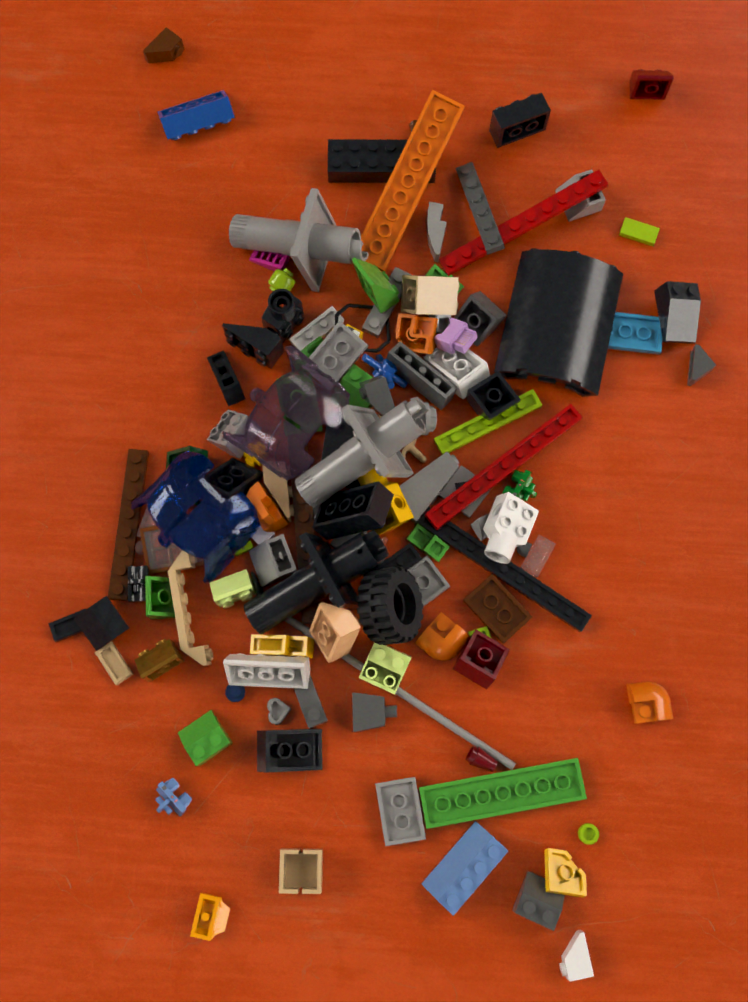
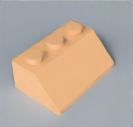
(334, 631)

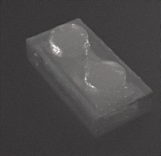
(538, 556)

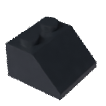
(492, 396)
(101, 623)

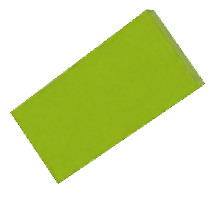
(639, 231)

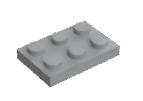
(338, 351)
(400, 811)

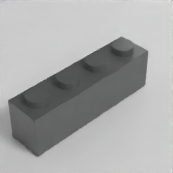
(421, 376)

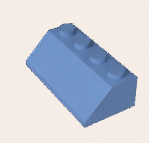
(464, 868)

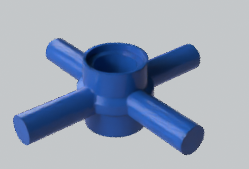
(385, 368)

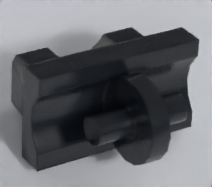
(136, 583)

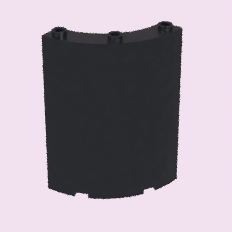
(560, 319)

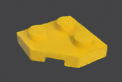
(563, 875)

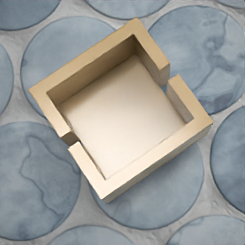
(300, 871)

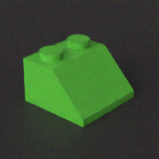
(351, 383)
(204, 738)

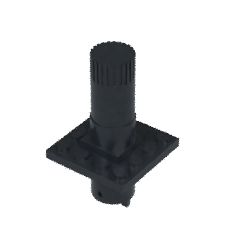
(325, 575)

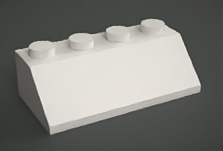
(267, 671)

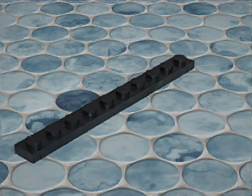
(510, 574)

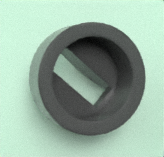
(524, 549)

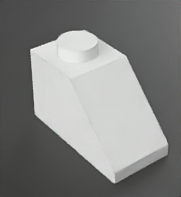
(576, 959)

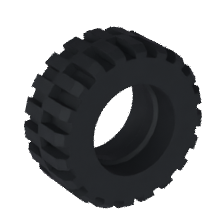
(389, 605)

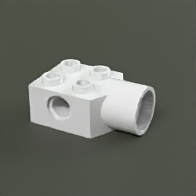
(508, 526)

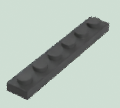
(480, 208)

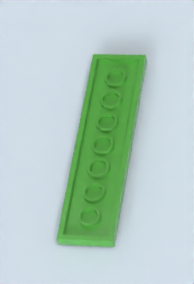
(502, 793)

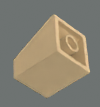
(429, 295)

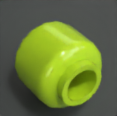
(281, 280)

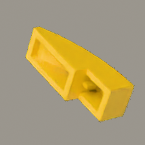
(282, 645)

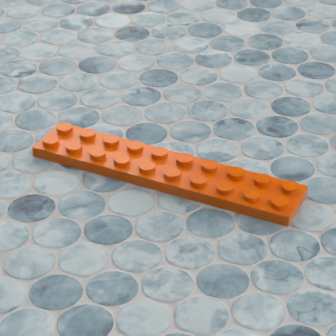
(410, 178)

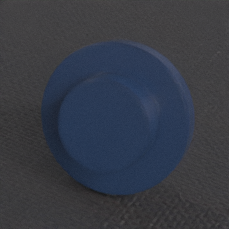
(235, 693)

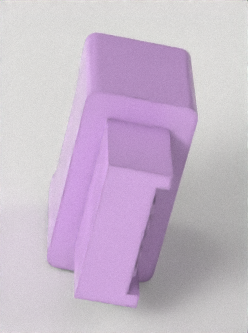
(456, 337)

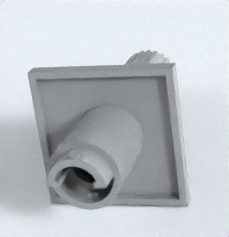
(307, 241)
(374, 445)

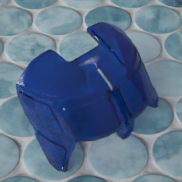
(213, 528)

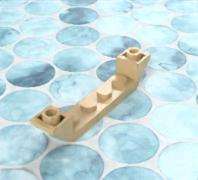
(201, 654)

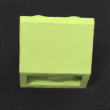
(232, 589)
(385, 667)

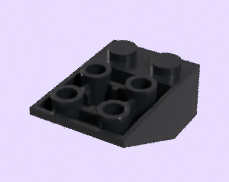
(255, 342)

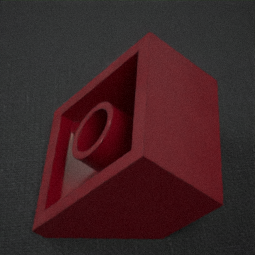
(650, 84)
(481, 659)

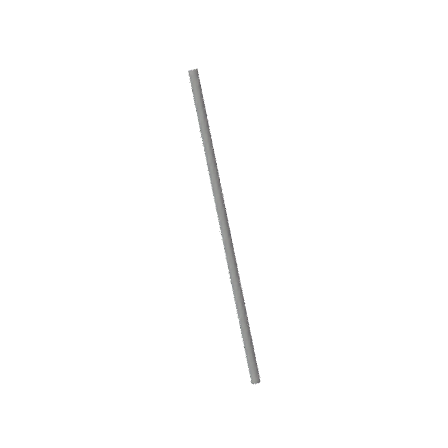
(421, 706)

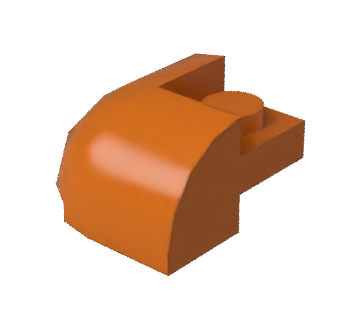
(417, 332)
(268, 512)
(442, 638)
(649, 702)

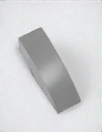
(435, 229)

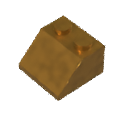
(158, 660)

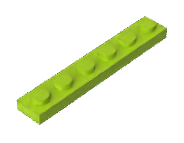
(480, 426)

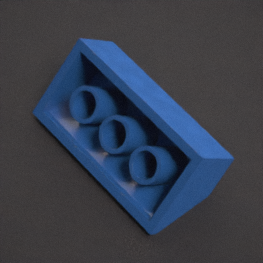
(196, 114)

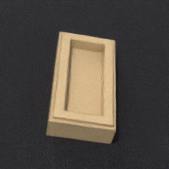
(114, 663)

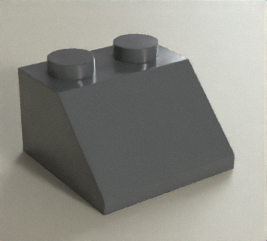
(480, 316)
(536, 903)

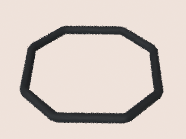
(366, 307)

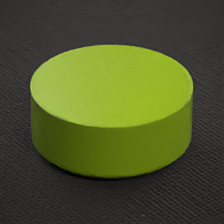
(588, 833)

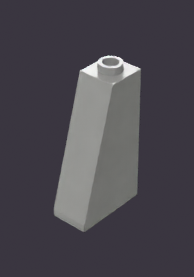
(427, 484)

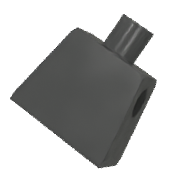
(370, 711)

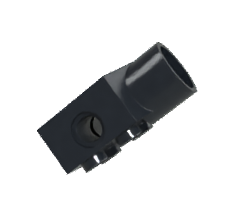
(283, 319)

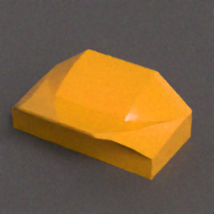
(210, 917)

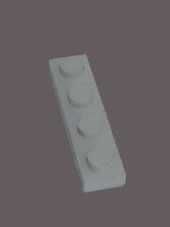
(376, 321)

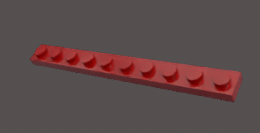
(527, 220)
(503, 467)

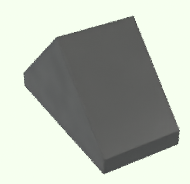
(699, 365)

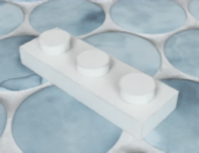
(318, 327)

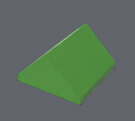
(158, 598)

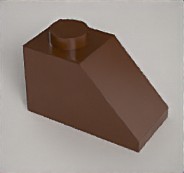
(164, 47)

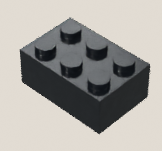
(519, 119)

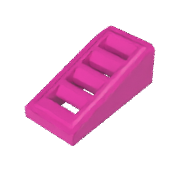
(284, 259)

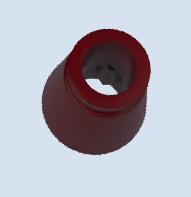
(481, 759)

